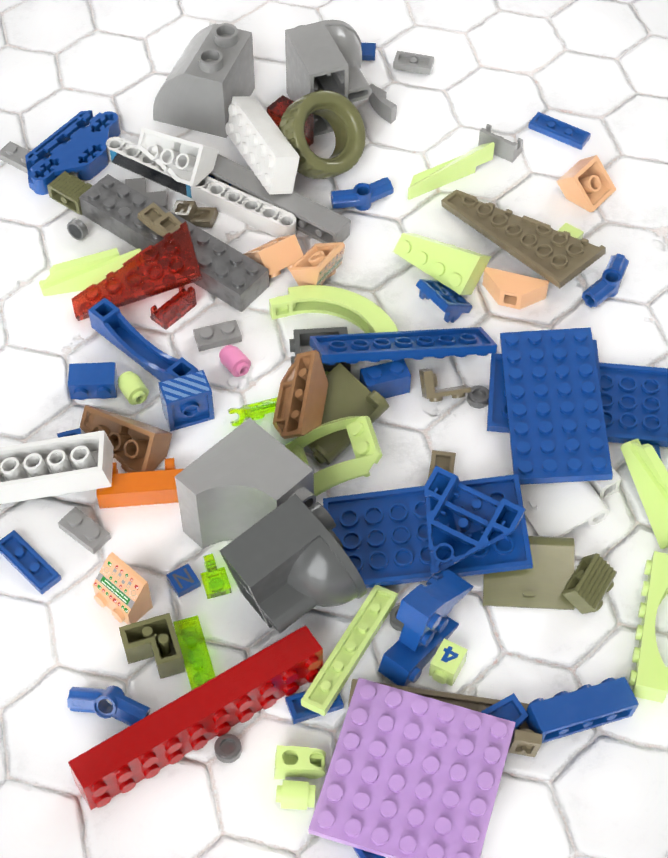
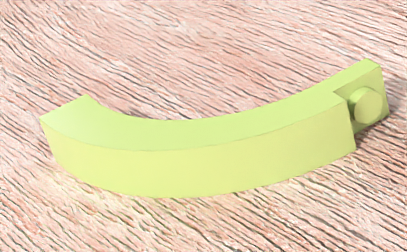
(334, 302)

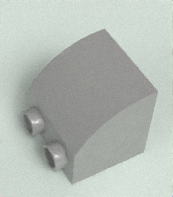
(205, 78)

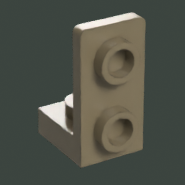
(428, 383)
(524, 740)

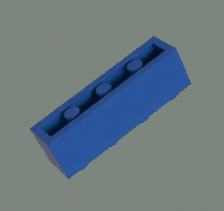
(581, 709)

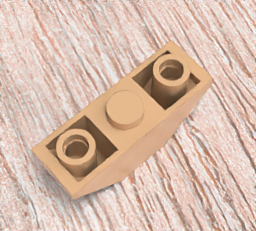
(514, 289)

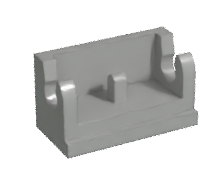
(503, 147)

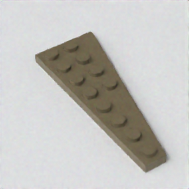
(532, 242)

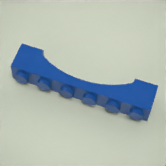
(114, 327)

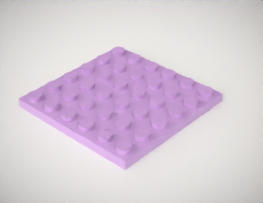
(412, 776)

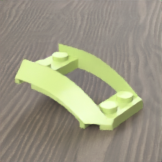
(363, 444)

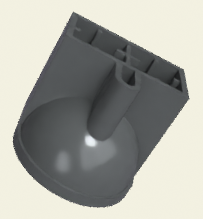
(292, 564)

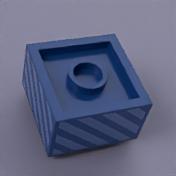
(186, 400)

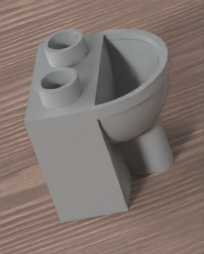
(324, 58)

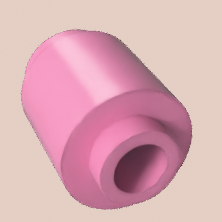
(234, 360)

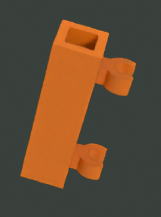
(140, 487)

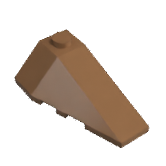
(135, 443)

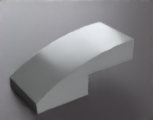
(381, 105)

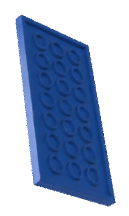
(631, 400)
(554, 407)
(389, 534)

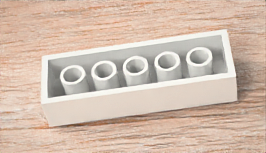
(262, 145)
(55, 467)

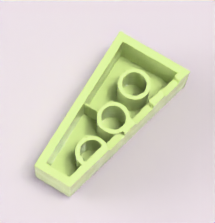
(445, 262)

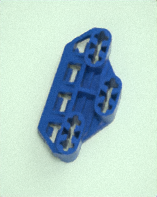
(73, 150)

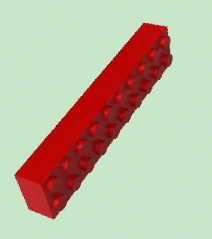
(196, 718)

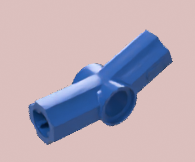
(362, 195)
(608, 284)
(94, 701)

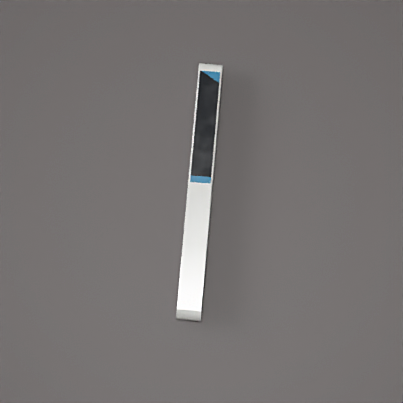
(208, 192)

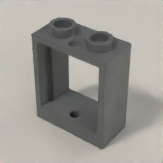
(302, 338)

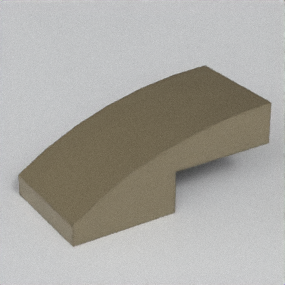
(198, 216)
(158, 220)

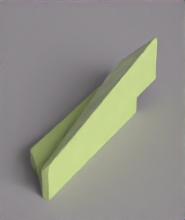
(450, 170)
(83, 271)
(651, 483)

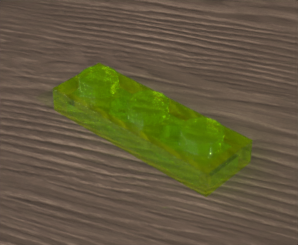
(194, 651)

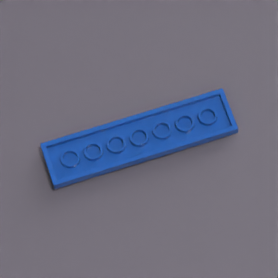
(403, 345)

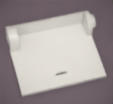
(561, 506)

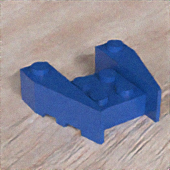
(424, 628)

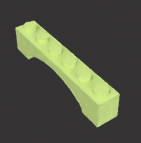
(650, 673)

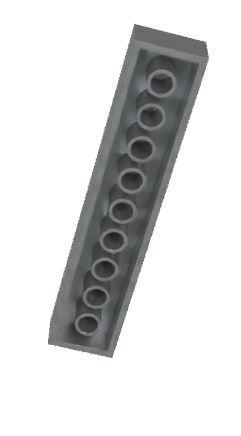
(224, 269)

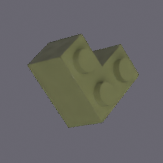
(155, 639)

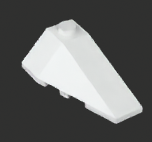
(180, 158)

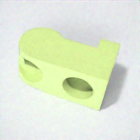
(299, 762)

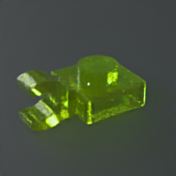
(214, 580)

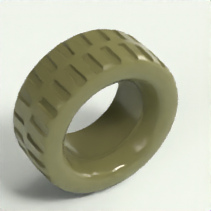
(347, 127)

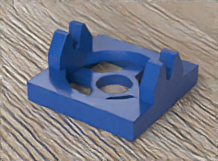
(439, 294)

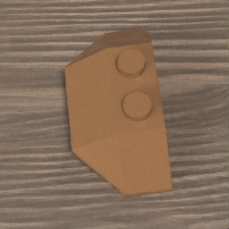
(301, 396)

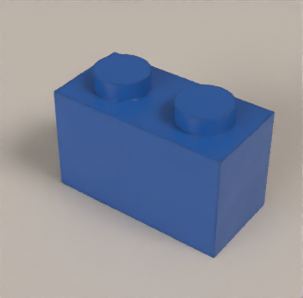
(387, 378)
(93, 380)

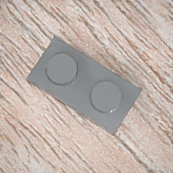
(413, 62)
(14, 155)
(217, 335)
(84, 530)

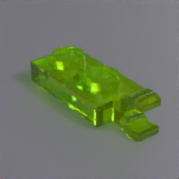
(254, 410)

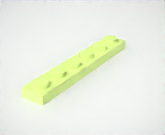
(349, 650)

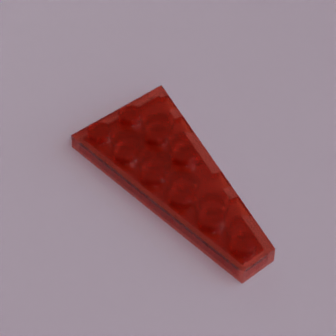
(146, 274)

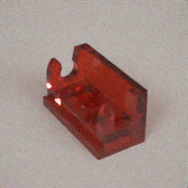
(174, 307)

